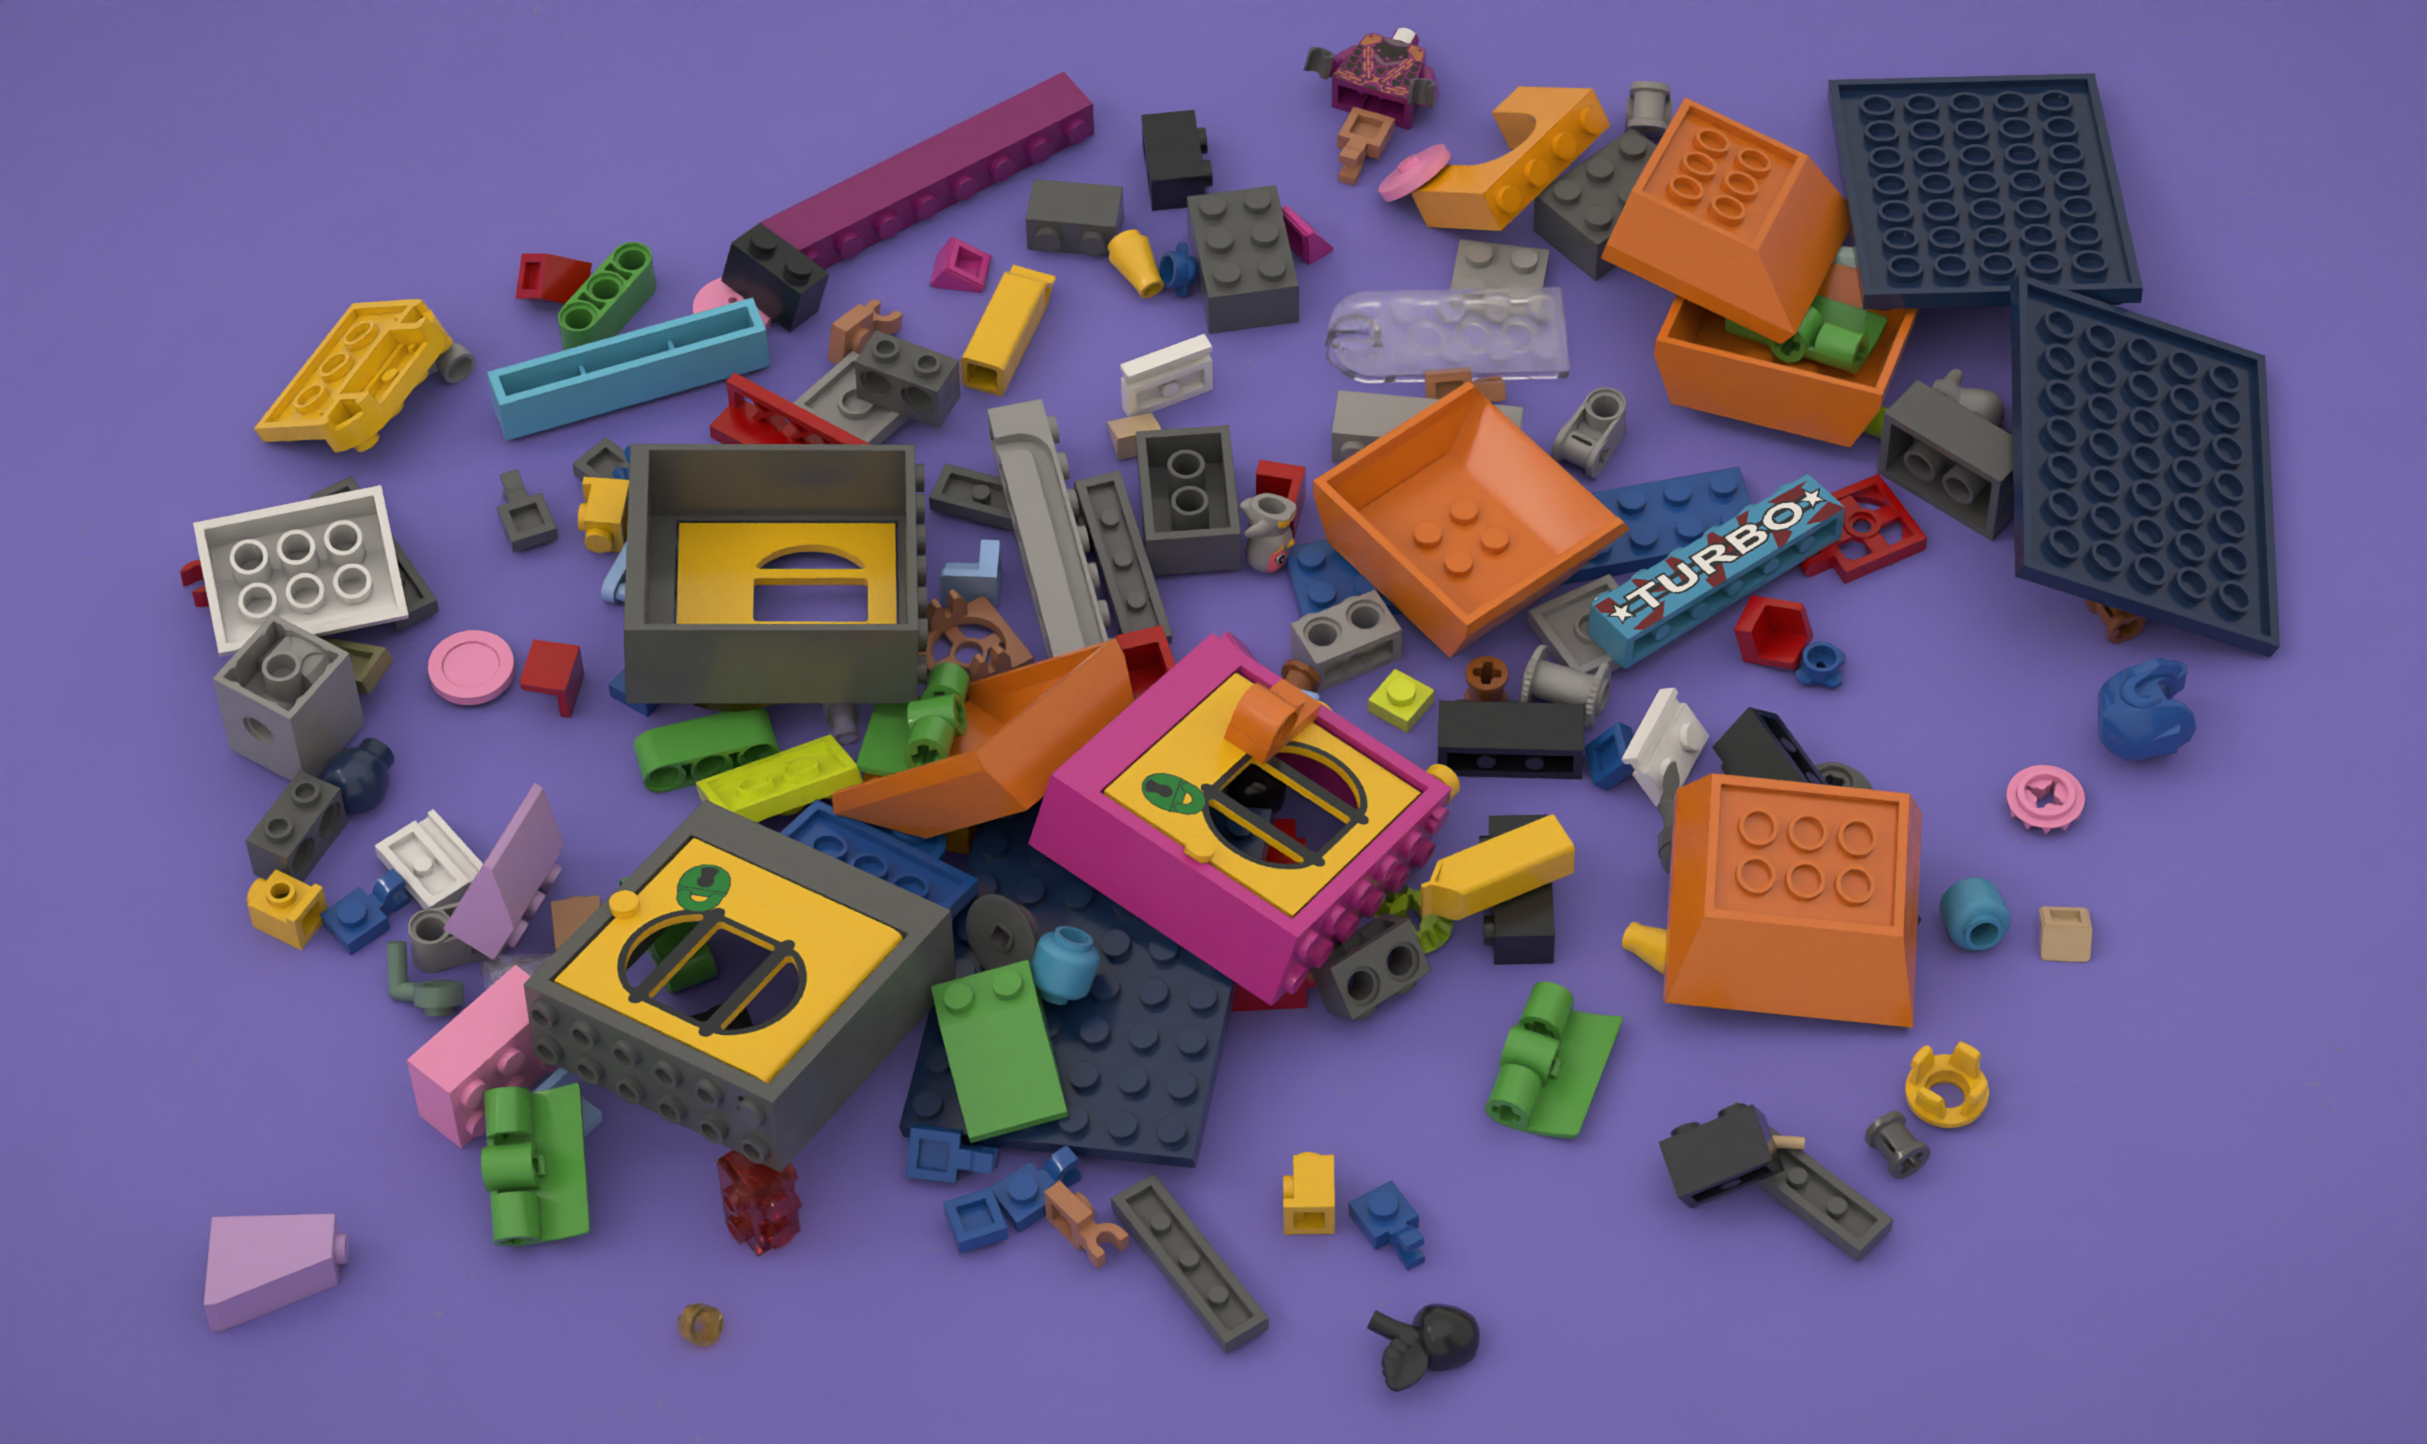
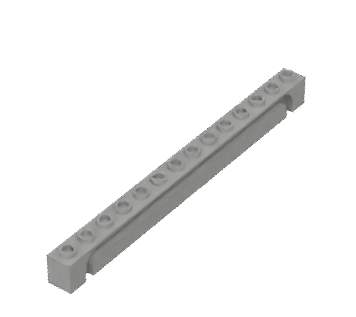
(1046, 527)

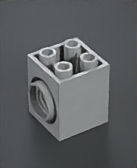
(288, 699)

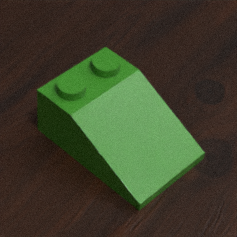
(999, 1051)

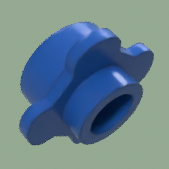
(1178, 269)
(1822, 655)

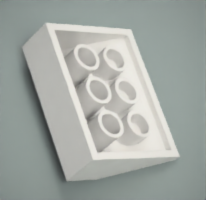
(308, 561)

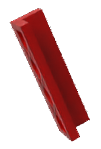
(765, 419)

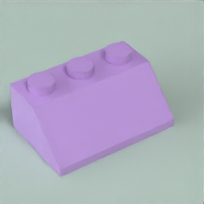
(510, 879)

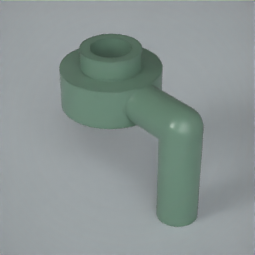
(435, 996)

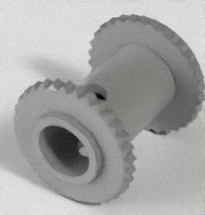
(1566, 684)

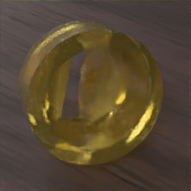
(706, 1316)

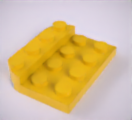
(358, 376)

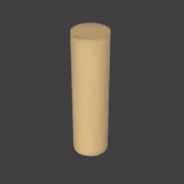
(1789, 1142)

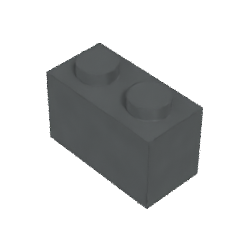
(1073, 217)

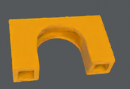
(1547, 134)

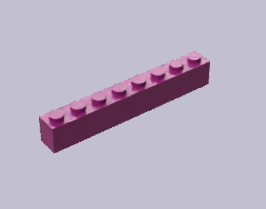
(937, 172)

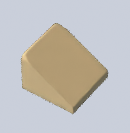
(1124, 433)
(2065, 934)

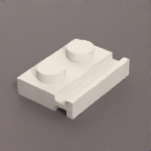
(1167, 376)
(1664, 736)
(430, 861)

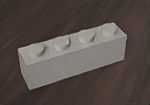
(1368, 416)

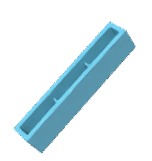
(629, 369)

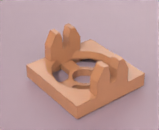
(981, 612)

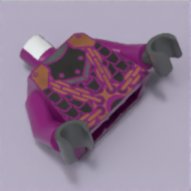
(1379, 76)

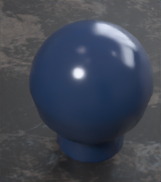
(361, 774)

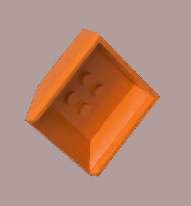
(1731, 222)
(1749, 383)
(1461, 518)
(1015, 738)
(1794, 899)

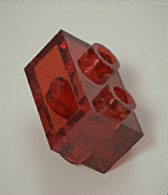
(758, 1202)

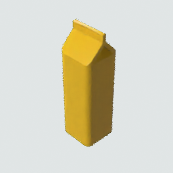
(1005, 330)
(1498, 870)

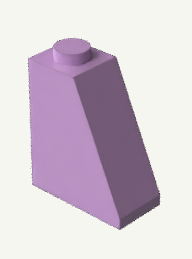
(269, 1263)

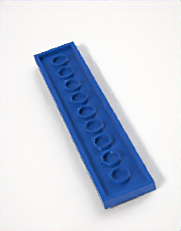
(1658, 513)

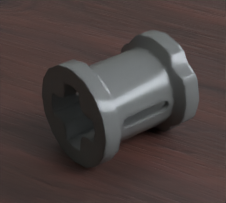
(1897, 1145)

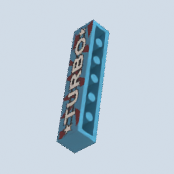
(1715, 570)

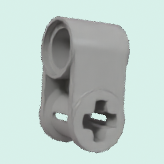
(1649, 108)
(1593, 431)
(446, 949)

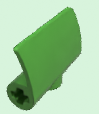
(1828, 334)
(917, 731)
(1551, 1064)
(535, 1165)

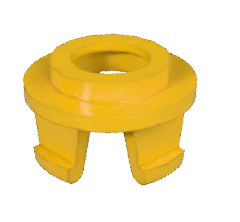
(1958, 1069)

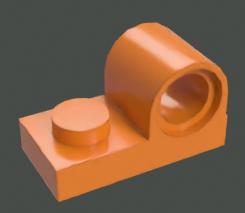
(1270, 718)

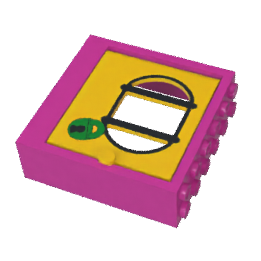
(1140, 828)

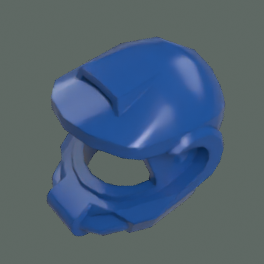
(2139, 716)

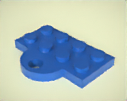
(887, 854)

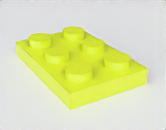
(783, 780)

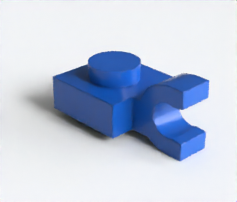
(362, 918)
(940, 1154)
(1022, 1191)
(1389, 1218)

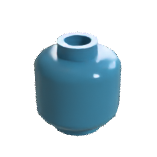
(1974, 913)
(1064, 965)

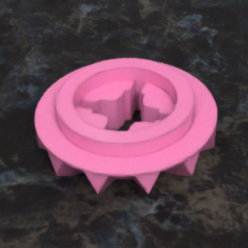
(2035, 784)

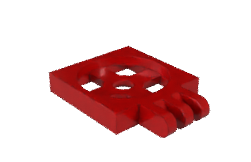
(1875, 492)

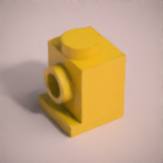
(604, 514)
(286, 908)
(1309, 1195)

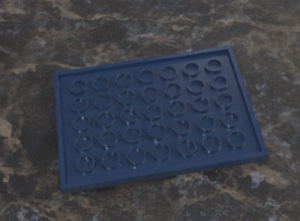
(1978, 183)
(2142, 466)
(1131, 1053)

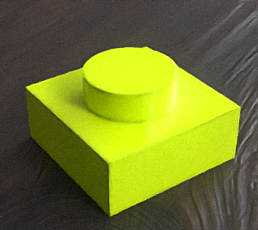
(1401, 700)

